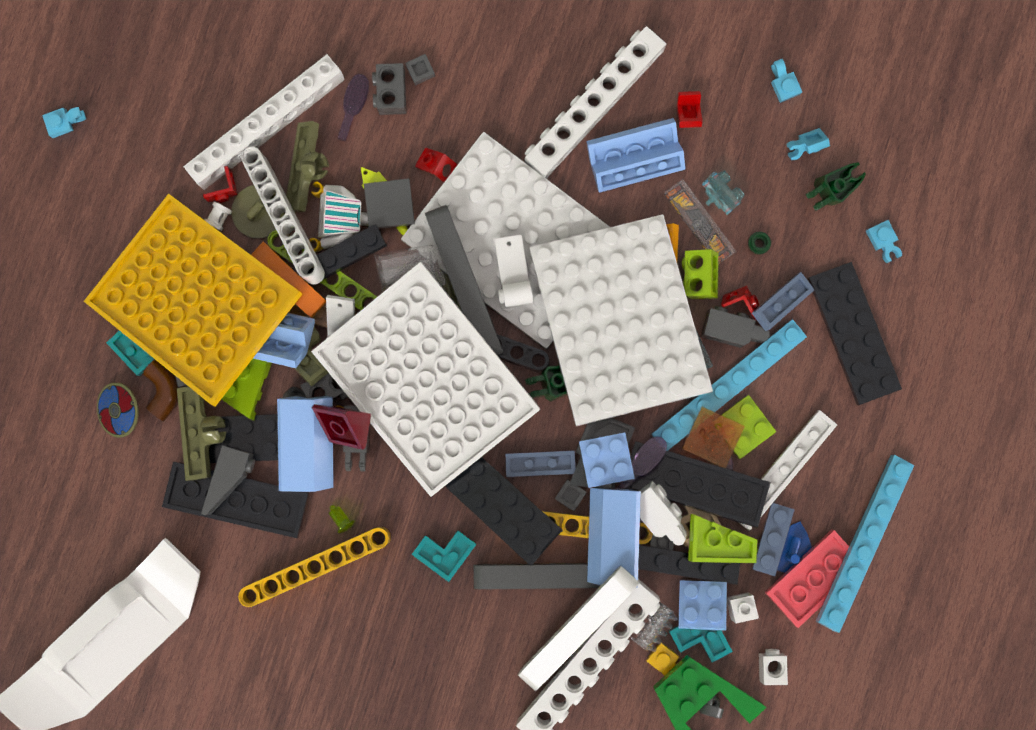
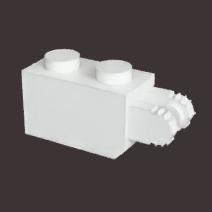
(661, 515)

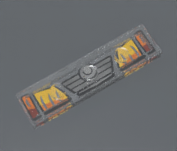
(699, 220)

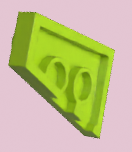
(247, 387)
(719, 544)

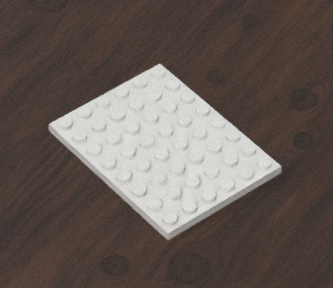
(500, 197)
(620, 320)
(426, 379)

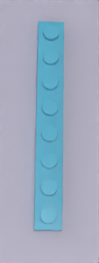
(732, 382)
(864, 543)

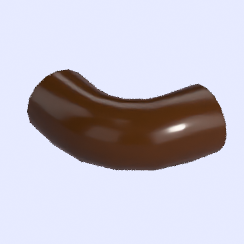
(166, 390)

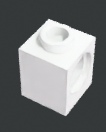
(742, 607)
(779, 676)

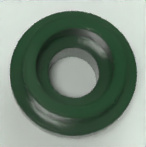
(765, 240)

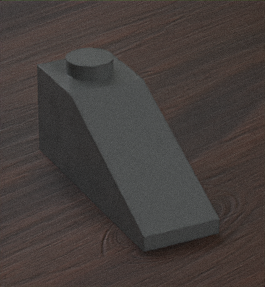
(229, 472)

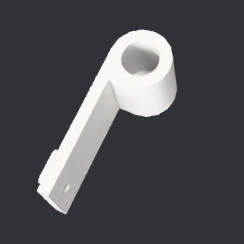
(513, 271)
(339, 312)

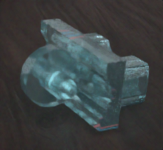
(720, 193)

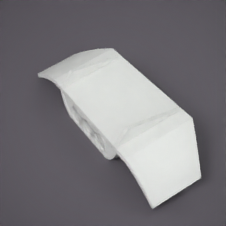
(105, 643)

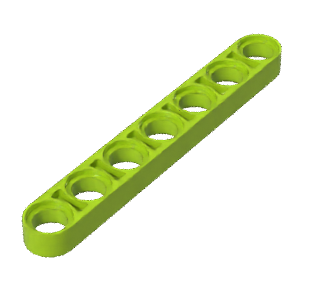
(343, 281)

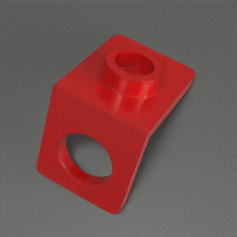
(434, 162)
(223, 195)
(742, 294)

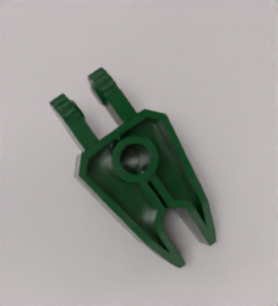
(835, 186)
(552, 384)

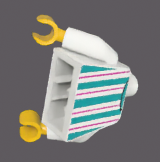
(338, 215)

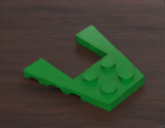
(692, 685)

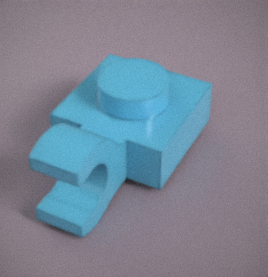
(785, 84)
(61, 121)
(809, 142)

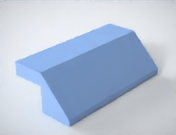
(635, 155)
(288, 342)
(303, 447)
(613, 533)

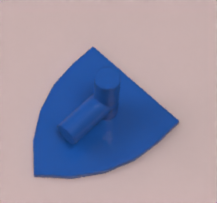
(795, 547)

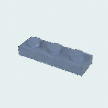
(783, 301)
(540, 463)
(773, 539)

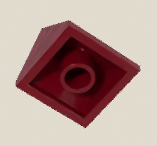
(343, 425)

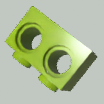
(706, 273)

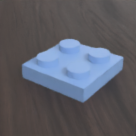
(606, 460)
(702, 605)

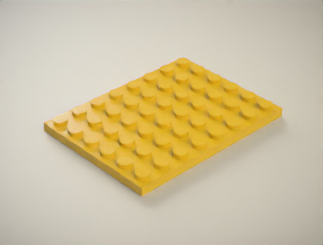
(192, 299)

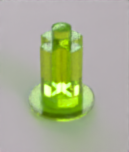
(340, 519)

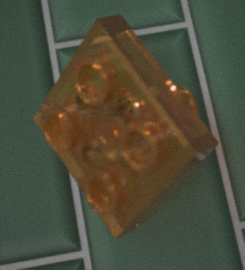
(713, 437)

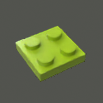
(756, 425)

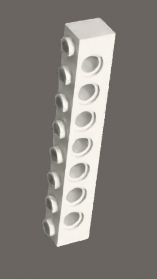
(643, 40)
(265, 121)
(589, 649)

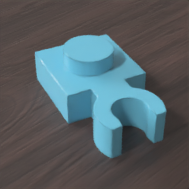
(883, 237)

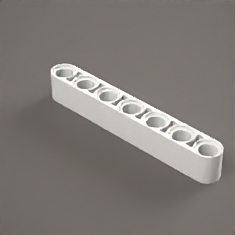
(289, 221)
(578, 627)

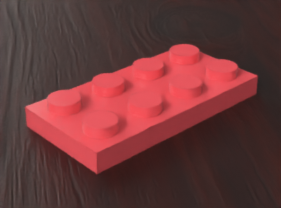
(807, 583)

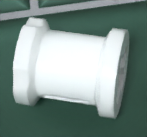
(218, 216)

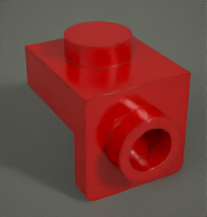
(689, 109)

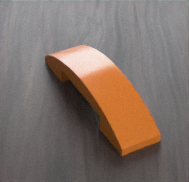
(310, 299)

